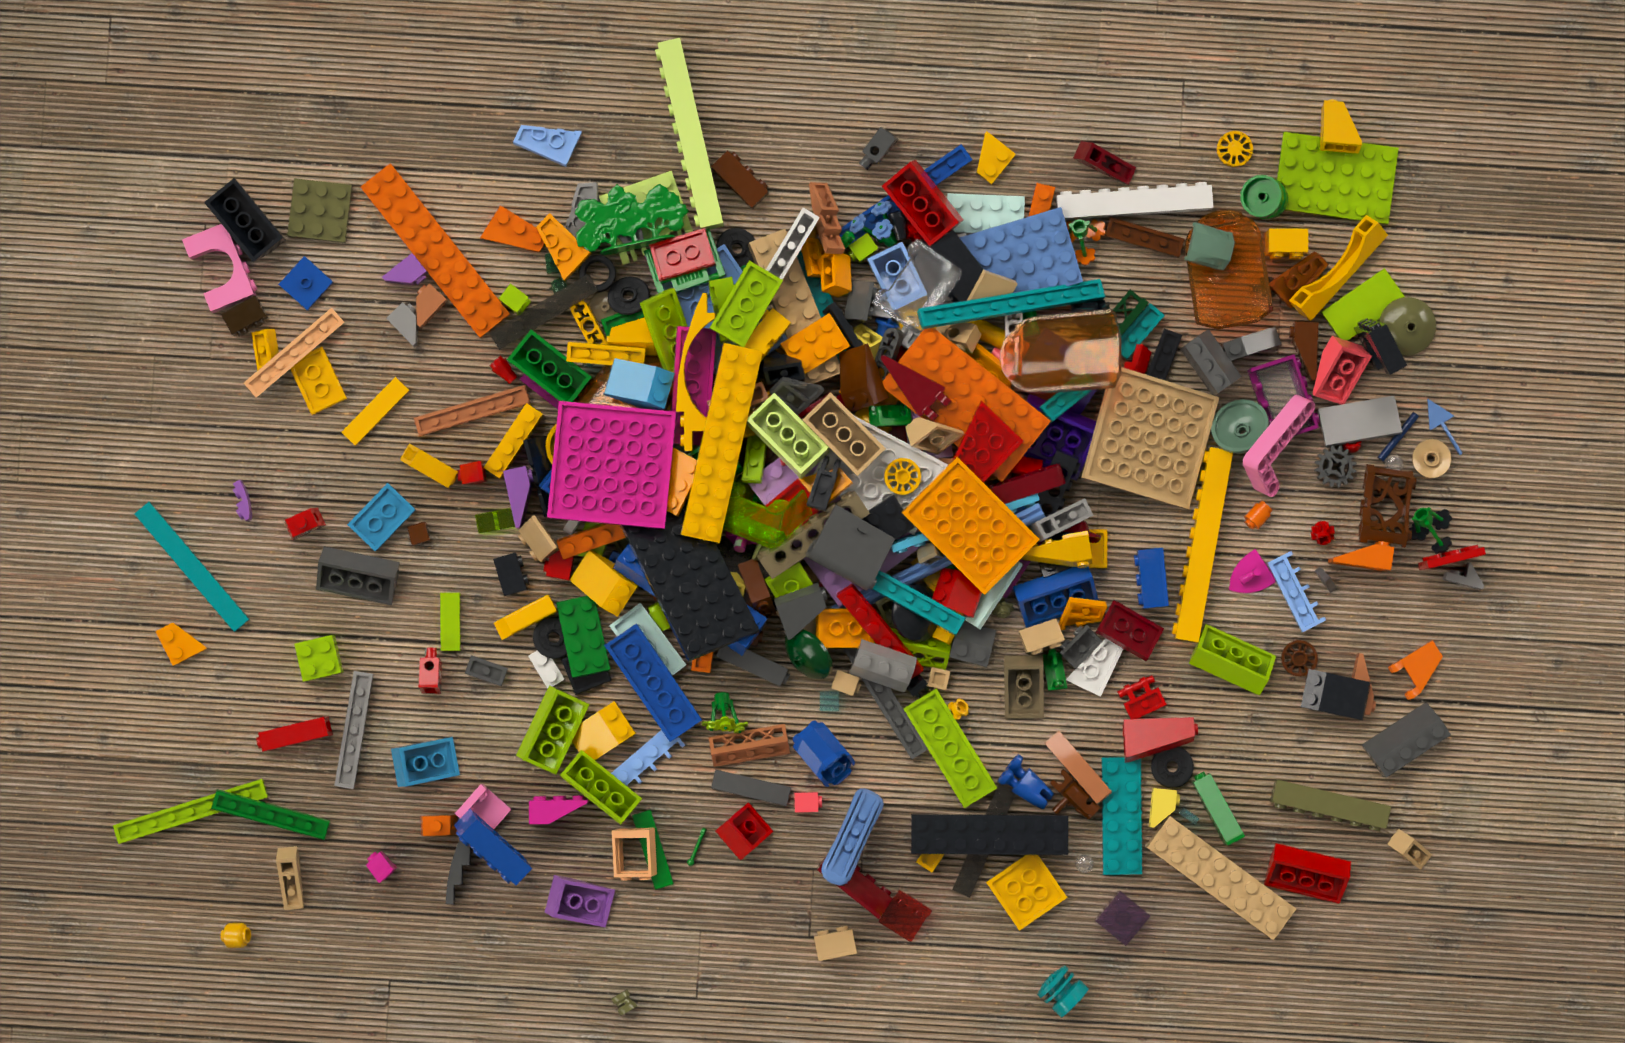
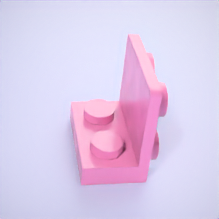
(486, 806)

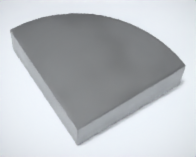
(1325, 579)

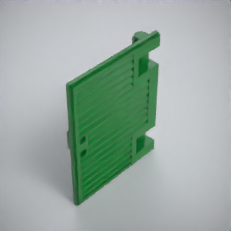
(688, 280)

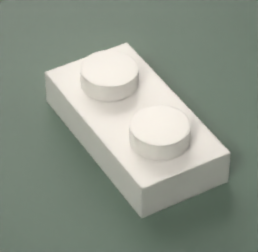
(546, 669)

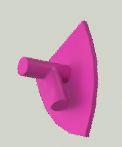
(1251, 574)

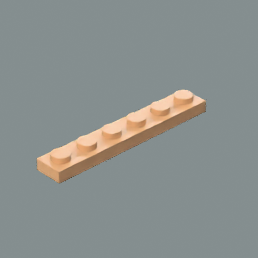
(293, 352)

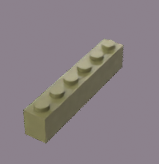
(1330, 804)

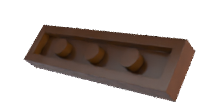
(1144, 237)

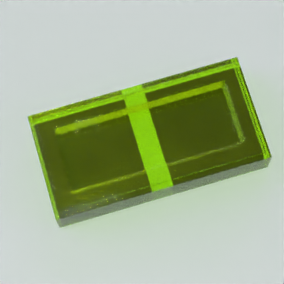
(494, 520)

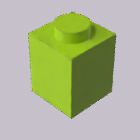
(862, 248)

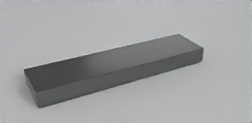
(751, 787)

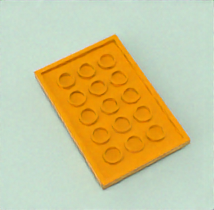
(970, 525)

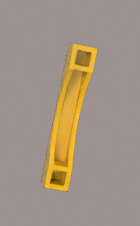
(1363, 242)

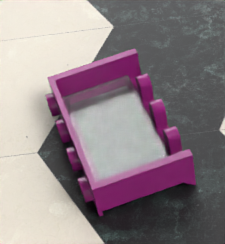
(1277, 383)

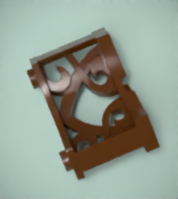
(1371, 529)

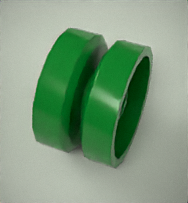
(1253, 197)

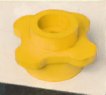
(961, 705)

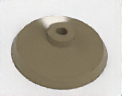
(600, 306)

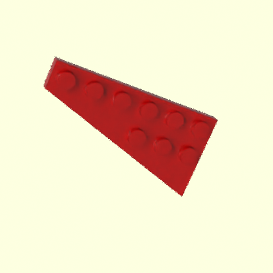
(986, 443)

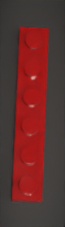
(873, 622)

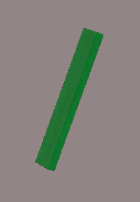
(270, 814)

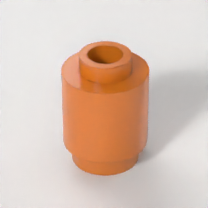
(1257, 515)

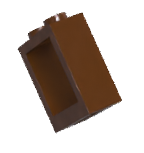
(757, 588)

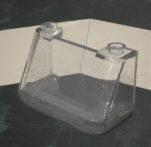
(921, 284)

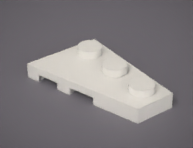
(1096, 668)

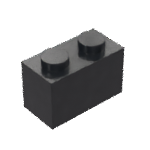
(511, 574)

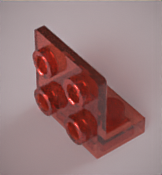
(905, 915)

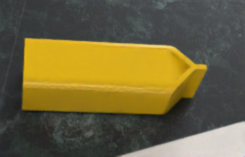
(525, 617)

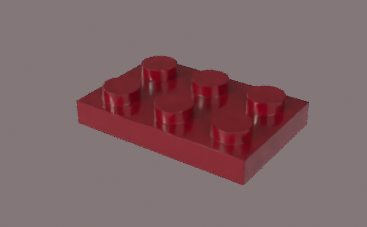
(1129, 630)

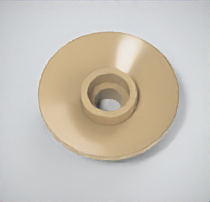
(1441, 457)

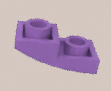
(244, 507)

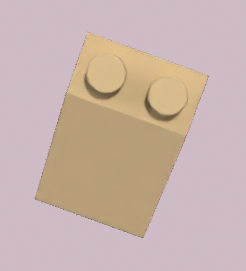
(538, 539)

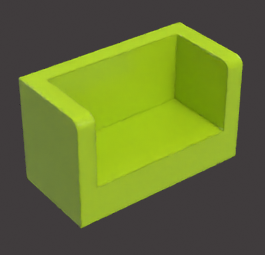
(514, 299)

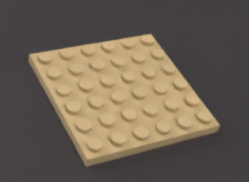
(1151, 438)

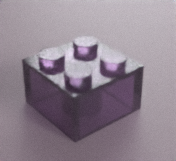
(1122, 917)

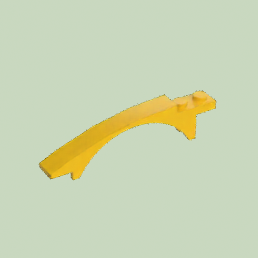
(692, 419)

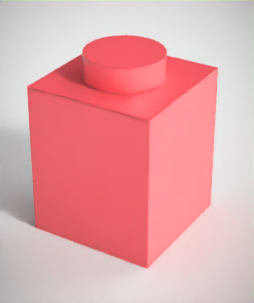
(807, 801)

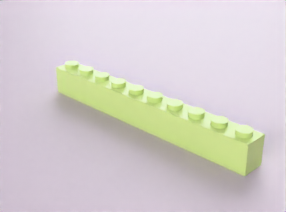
(690, 134)

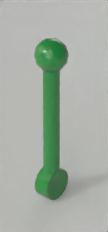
(690, 862)

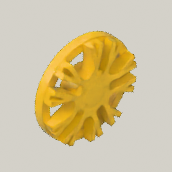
(1234, 149)
(902, 476)

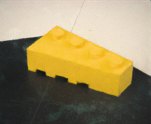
(768, 332)

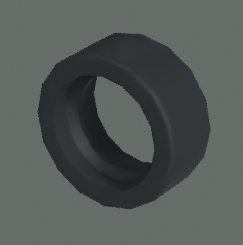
(599, 258)

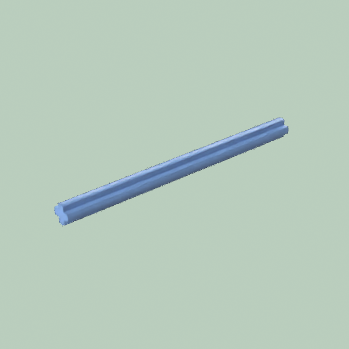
(921, 571)

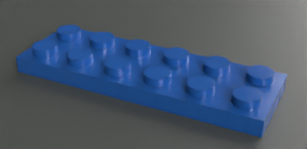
(653, 682)

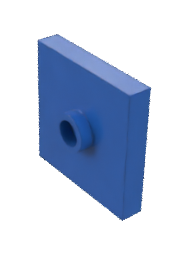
(306, 283)

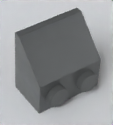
(973, 644)

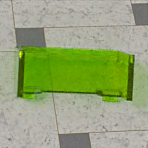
(763, 524)

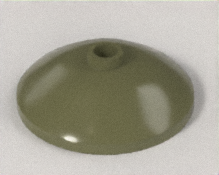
(1406, 311)

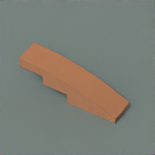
(828, 224)
(1078, 767)

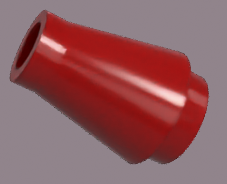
(503, 369)

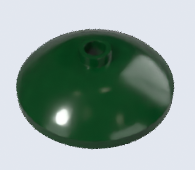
(809, 655)

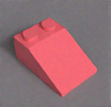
(1340, 369)

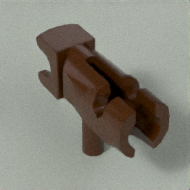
(1074, 796)

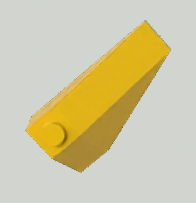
(1070, 551)

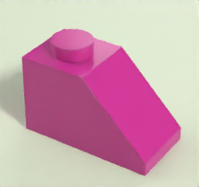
(380, 866)

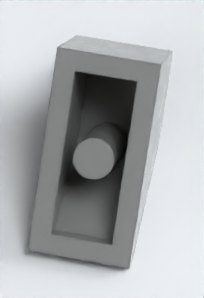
(405, 321)

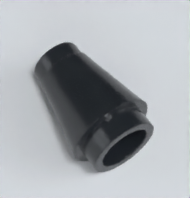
(898, 221)

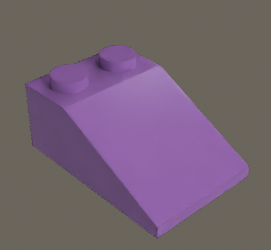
(519, 491)
(579, 901)

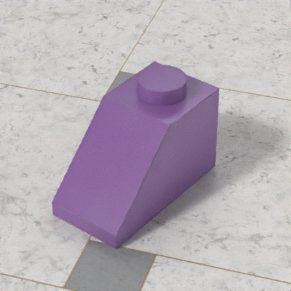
(407, 272)

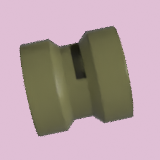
(620, 999)

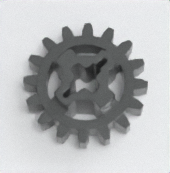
(1340, 474)

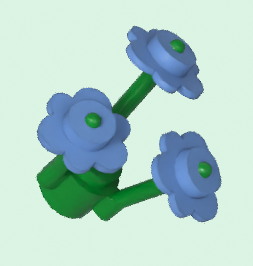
(883, 229)

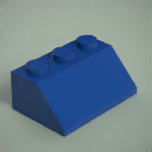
(1151, 578)

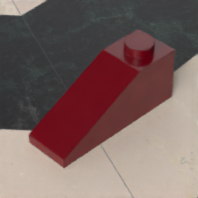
(1104, 162)

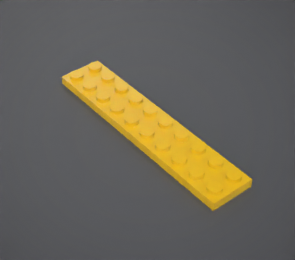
(721, 442)

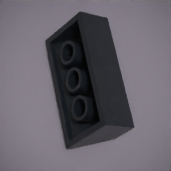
(244, 220)

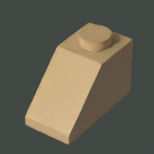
(1409, 849)

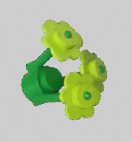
(723, 703)

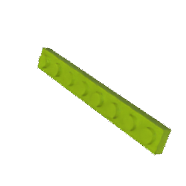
(182, 813)

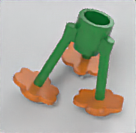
(1080, 229)

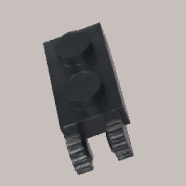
(823, 486)

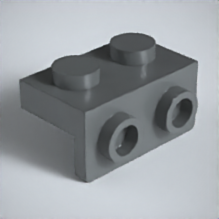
(1080, 646)

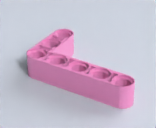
(1272, 442)

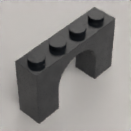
(1380, 345)

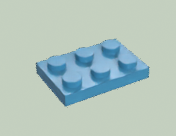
(381, 517)

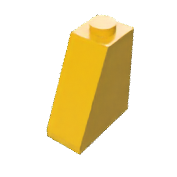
(1338, 129)
(632, 335)
(429, 466)

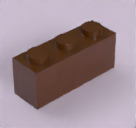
(740, 179)

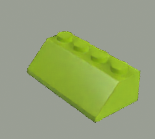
(1232, 659)
(552, 729)
(601, 787)

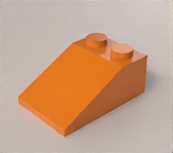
(1371, 557)

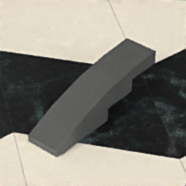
(461, 857)

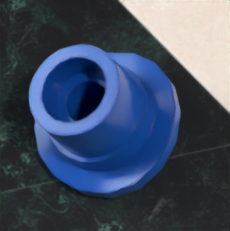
(884, 324)

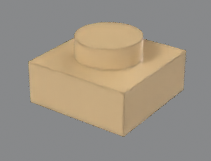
(938, 678)

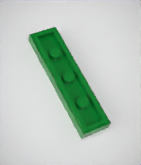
(663, 877)

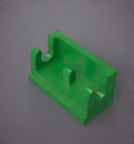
(889, 415)

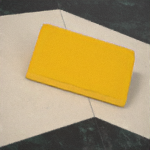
(264, 346)

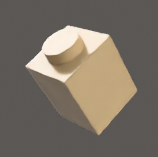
(846, 683)

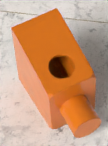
(438, 825)

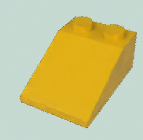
(603, 583)
(603, 731)

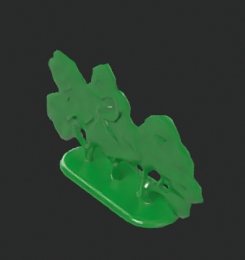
(625, 216)

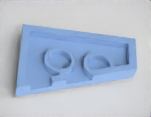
(548, 143)

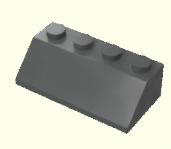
(357, 575)
(1406, 739)

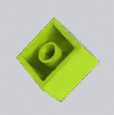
(318, 658)

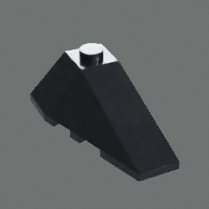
(541, 466)

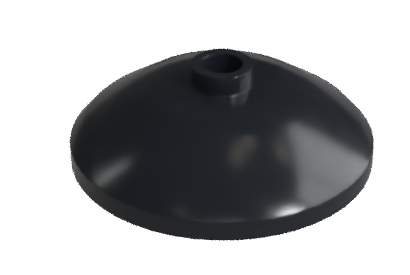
(909, 624)

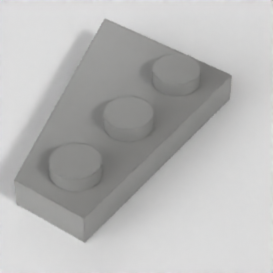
(583, 192)

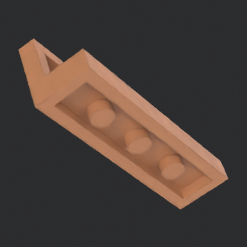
(749, 748)

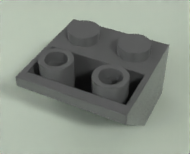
(859, 300)

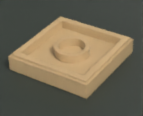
(991, 285)

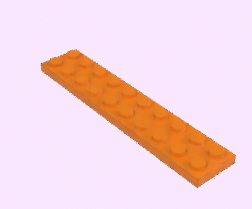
(435, 250)

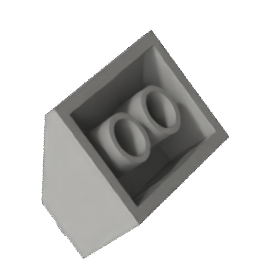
(883, 665)

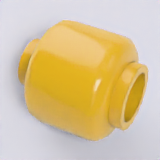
(236, 935)

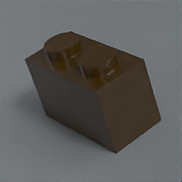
(245, 316)

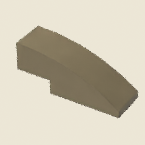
(928, 554)

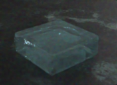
(829, 700)
(1188, 815)

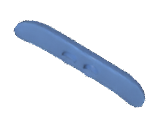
(852, 837)

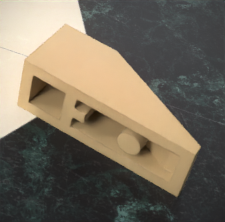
(290, 877)

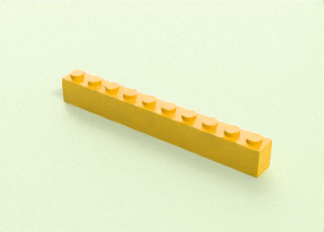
(1203, 545)

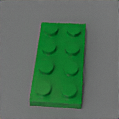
(583, 636)

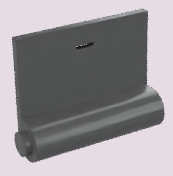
(849, 551)

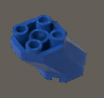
(823, 753)

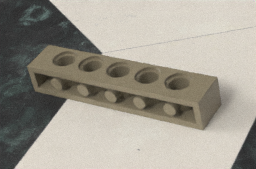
(793, 555)

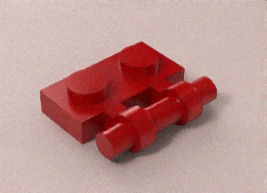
(1145, 703)

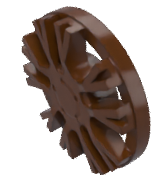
(1299, 658)

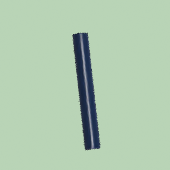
(1396, 439)

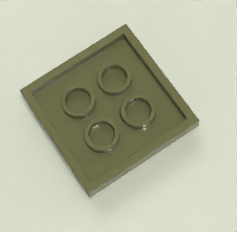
(319, 210)

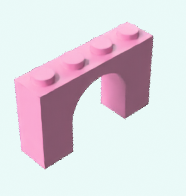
(239, 286)

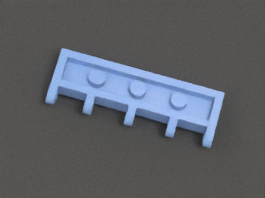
(1294, 593)
(644, 758)

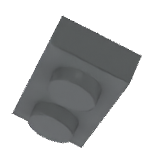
(486, 670)

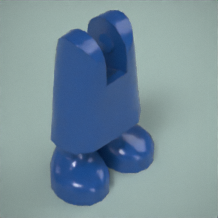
(1029, 786)

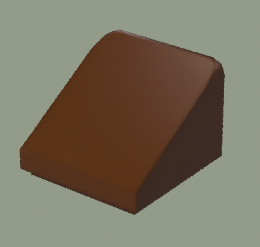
(419, 533)

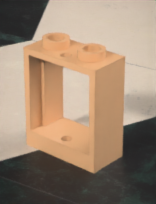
(618, 858)

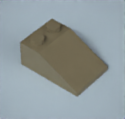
(1024, 686)

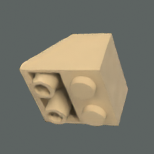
(1040, 636)

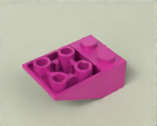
(547, 811)

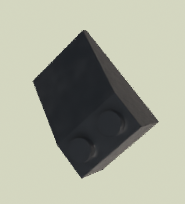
(1335, 694)

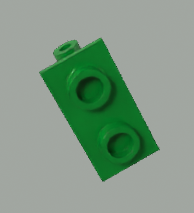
(1054, 671)

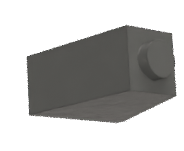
(800, 608)

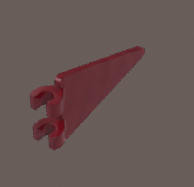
(918, 389)

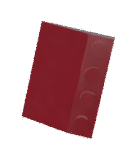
(866, 892)

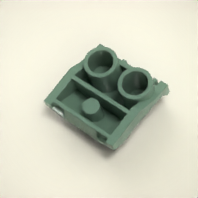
(1210, 247)

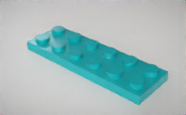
(1122, 817)

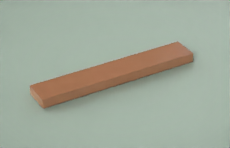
(472, 410)

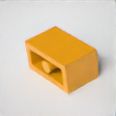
(836, 274)

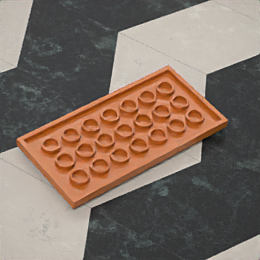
(966, 385)

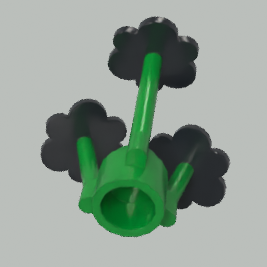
(1422, 526)

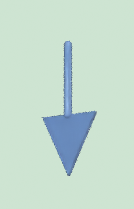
(1438, 416)

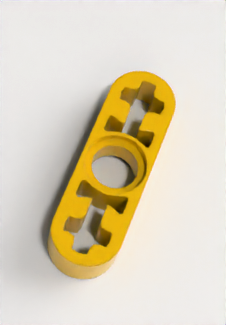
(586, 310)

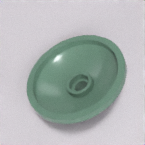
(1235, 418)

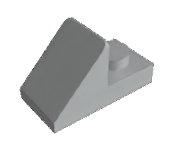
(1469, 578)

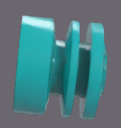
(1061, 990)

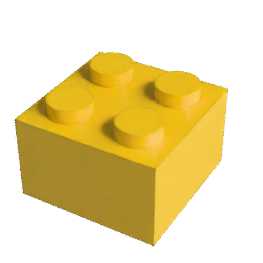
(1286, 243)

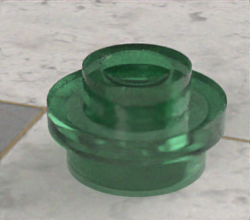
(558, 284)

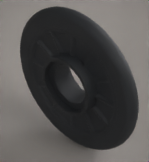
(740, 237)
(625, 285)
(542, 642)
(1180, 776)

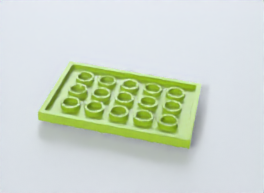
(1337, 182)

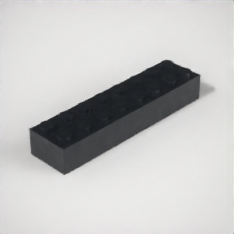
(989, 834)

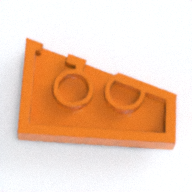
(512, 230)

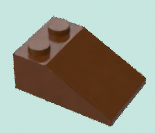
(860, 379)

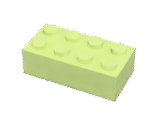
(787, 436)

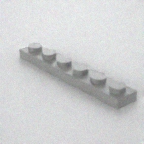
(354, 729)

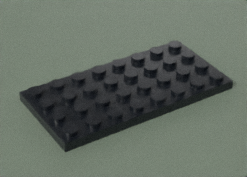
(691, 587)

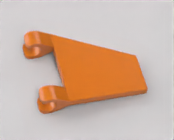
(1419, 667)

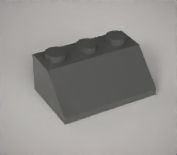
(1210, 362)

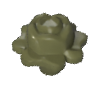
(1003, 609)

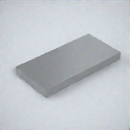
(1359, 421)

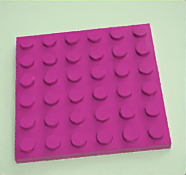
(611, 465)

